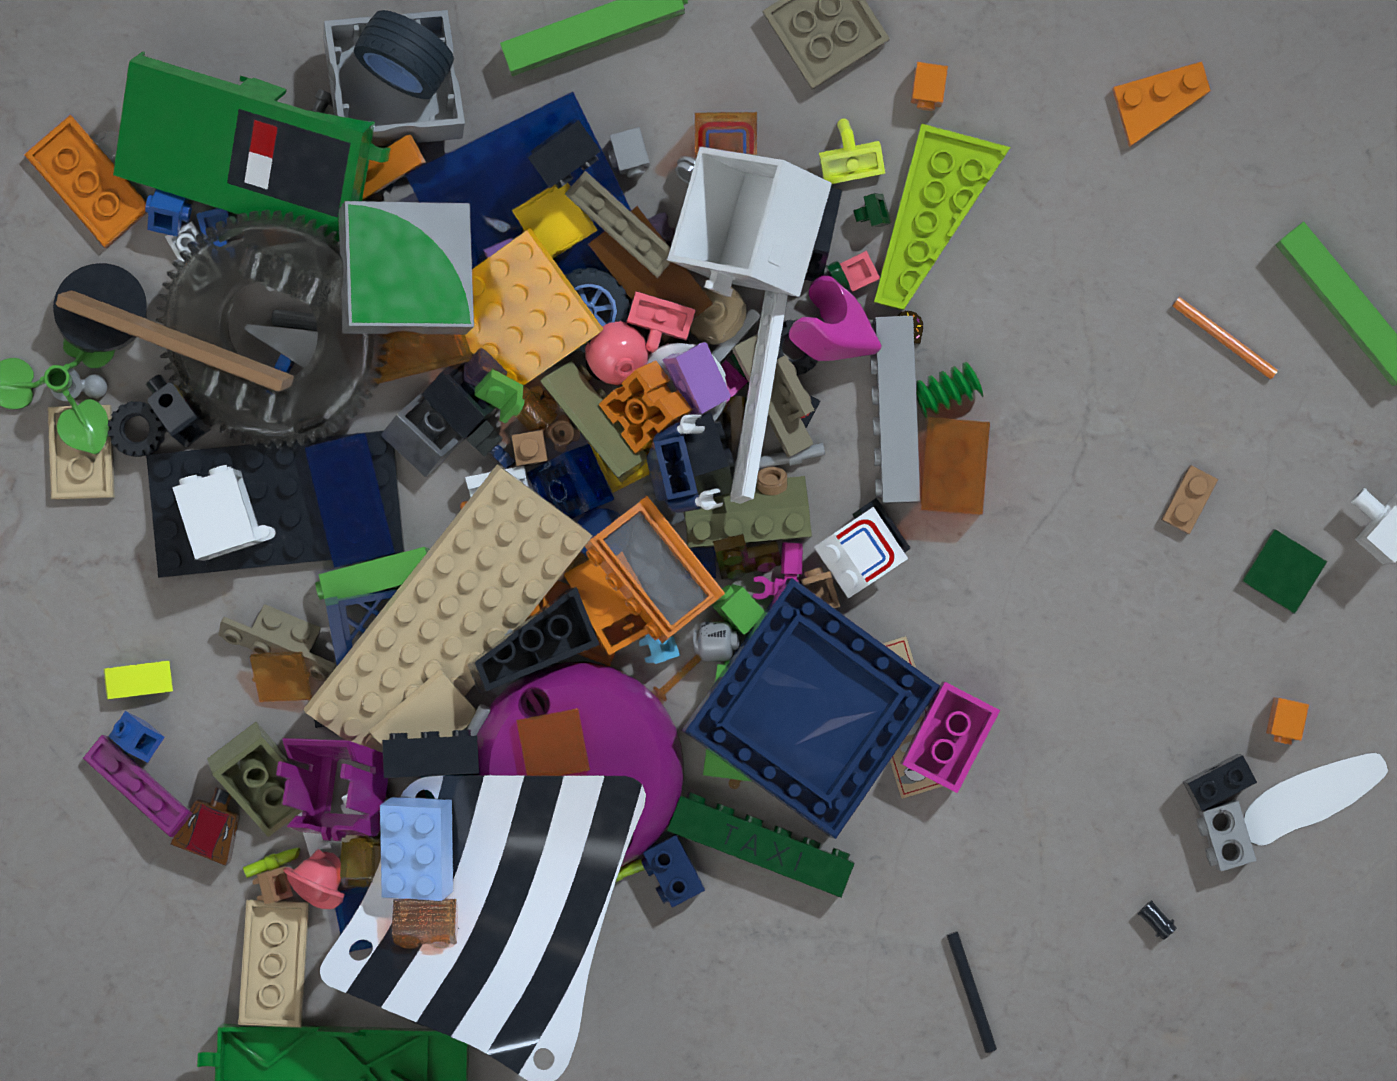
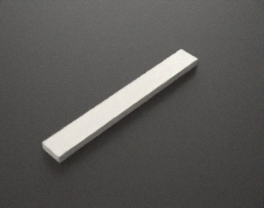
(758, 397)

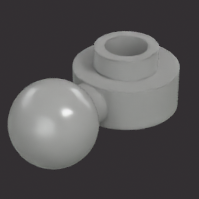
(93, 386)

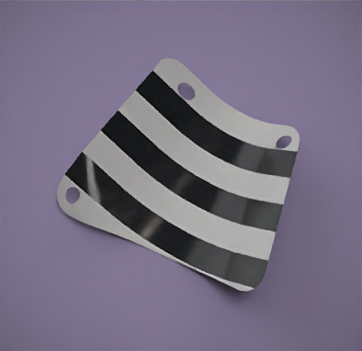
(531, 898)

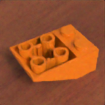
(605, 607)

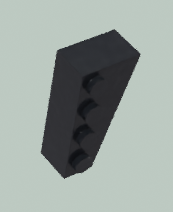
(540, 641)

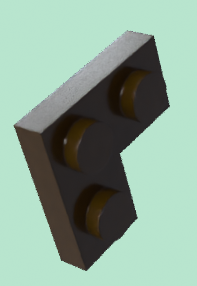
(736, 559)

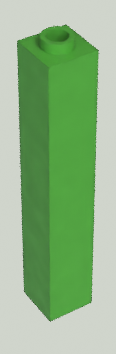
(586, 31)
(1342, 298)

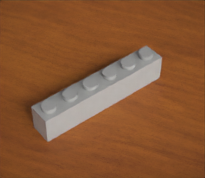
(896, 411)

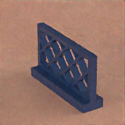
(339, 621)

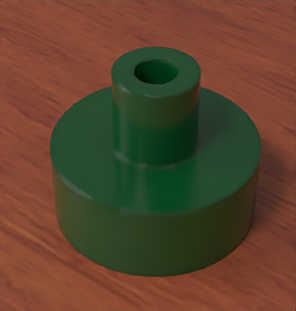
(835, 271)

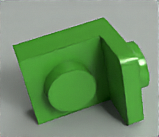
(501, 393)

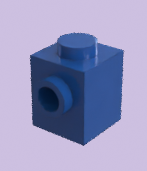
(167, 212)
(136, 736)

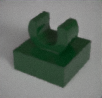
(875, 211)

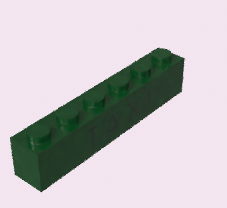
(760, 845)

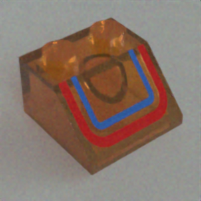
(727, 131)

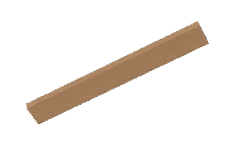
(174, 340)

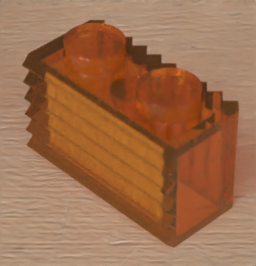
(425, 922)

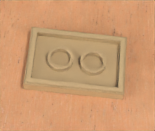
(77, 472)
(432, 707)

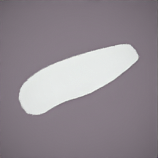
(1312, 796)

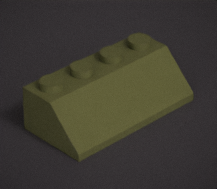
(580, 403)
(759, 519)

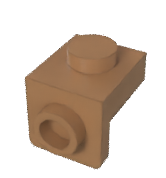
(821, 585)

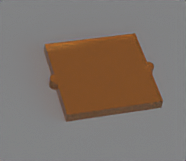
(281, 676)

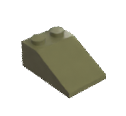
(248, 773)

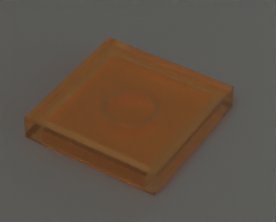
(553, 744)

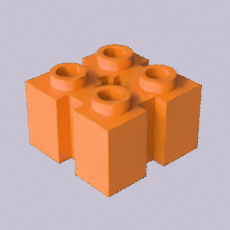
(645, 406)

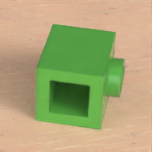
(738, 608)

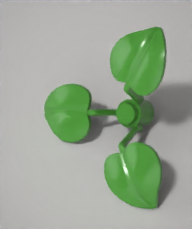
(81, 427)

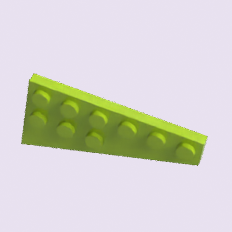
(938, 193)

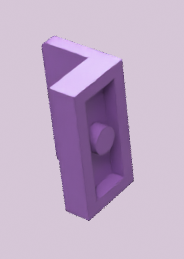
(697, 378)

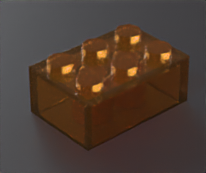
(954, 466)

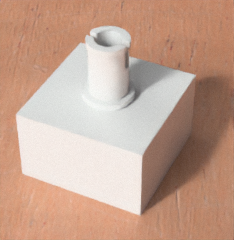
(1381, 533)

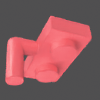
(660, 318)

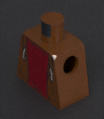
(210, 829)

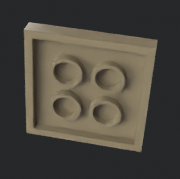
(825, 34)

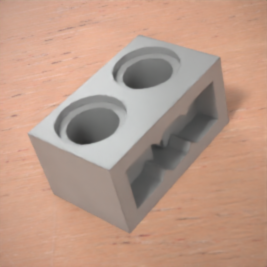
(1233, 832)

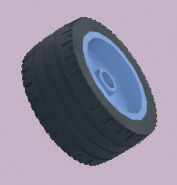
(403, 54)

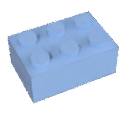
(416, 848)

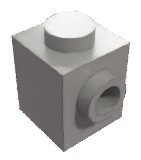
(629, 152)

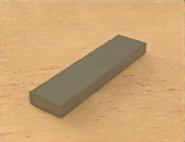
(620, 223)

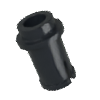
(1157, 920)

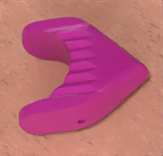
(845, 326)

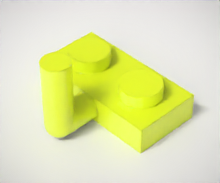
(852, 160)

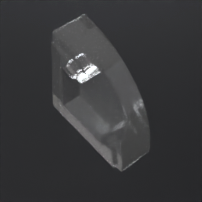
(107, 142)

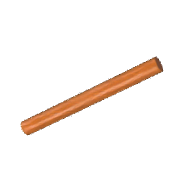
(1225, 338)

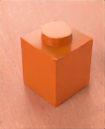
(928, 86)
(1287, 720)

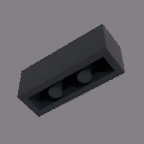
(430, 754)

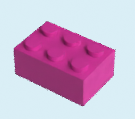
(950, 736)

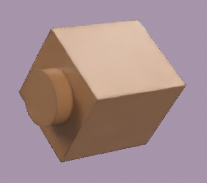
(530, 448)

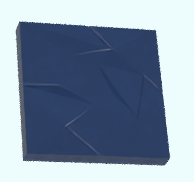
(811, 708)

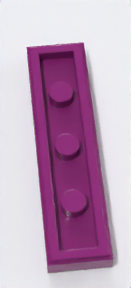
(137, 786)

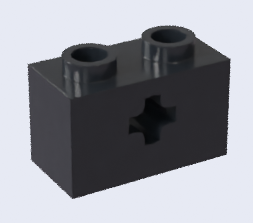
(1219, 782)

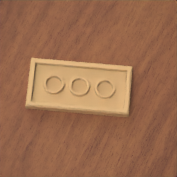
(273, 964)

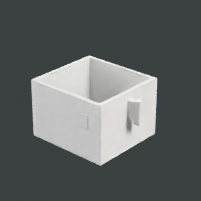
(749, 222)

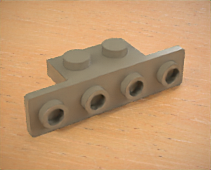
(787, 399)
(279, 633)

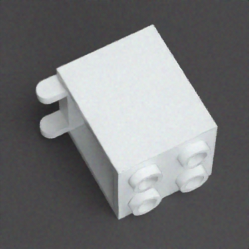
(218, 513)

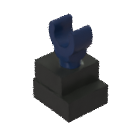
(487, 441)

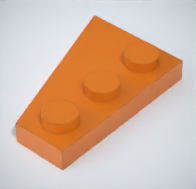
(1157, 98)

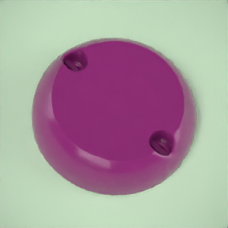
(622, 730)

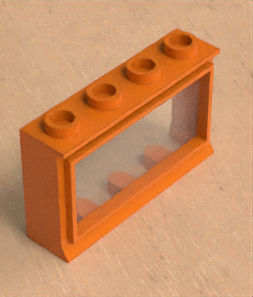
(653, 570)

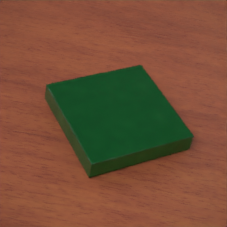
(1284, 571)

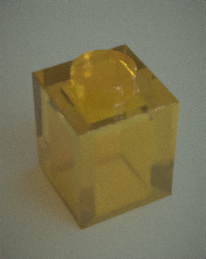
(357, 863)

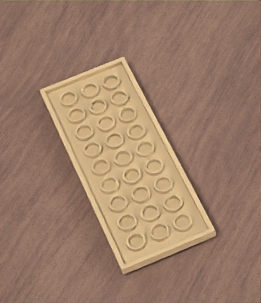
(453, 606)

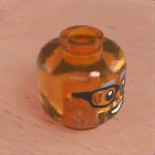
(538, 409)

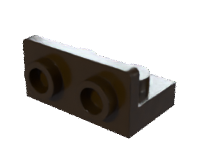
(732, 423)

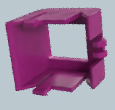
(313, 788)

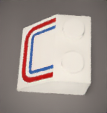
(860, 552)

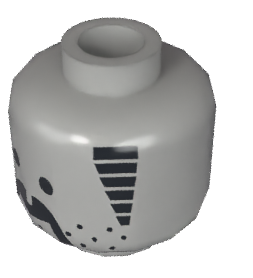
(715, 641)

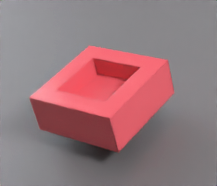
(859, 271)

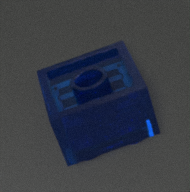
(572, 482)

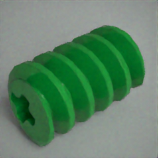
(947, 389)

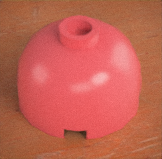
(616, 352)

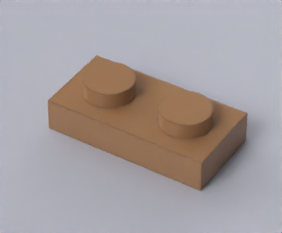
(1189, 499)

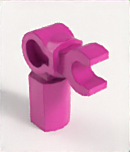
(790, 565)

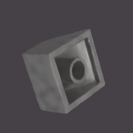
(422, 435)

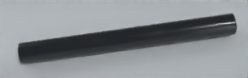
(971, 992)

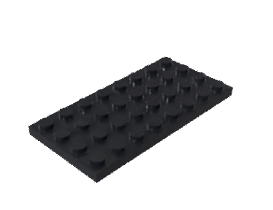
(280, 496)

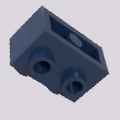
(673, 871)

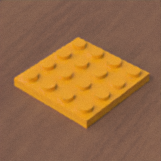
(527, 310)

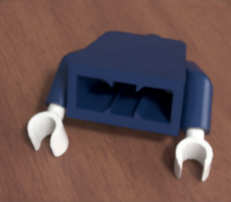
(672, 469)

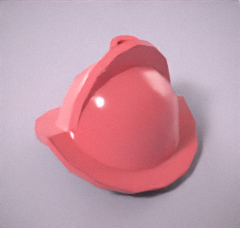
(317, 880)

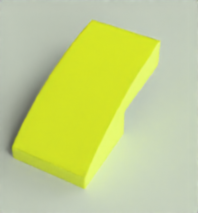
(138, 679)

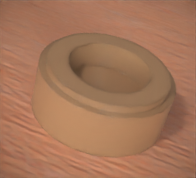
(772, 481)

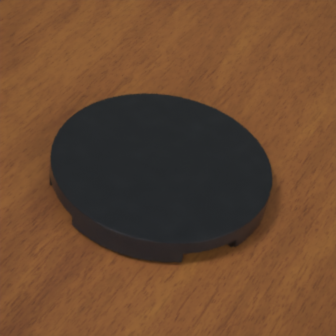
(106, 284)

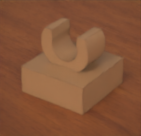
(273, 886)

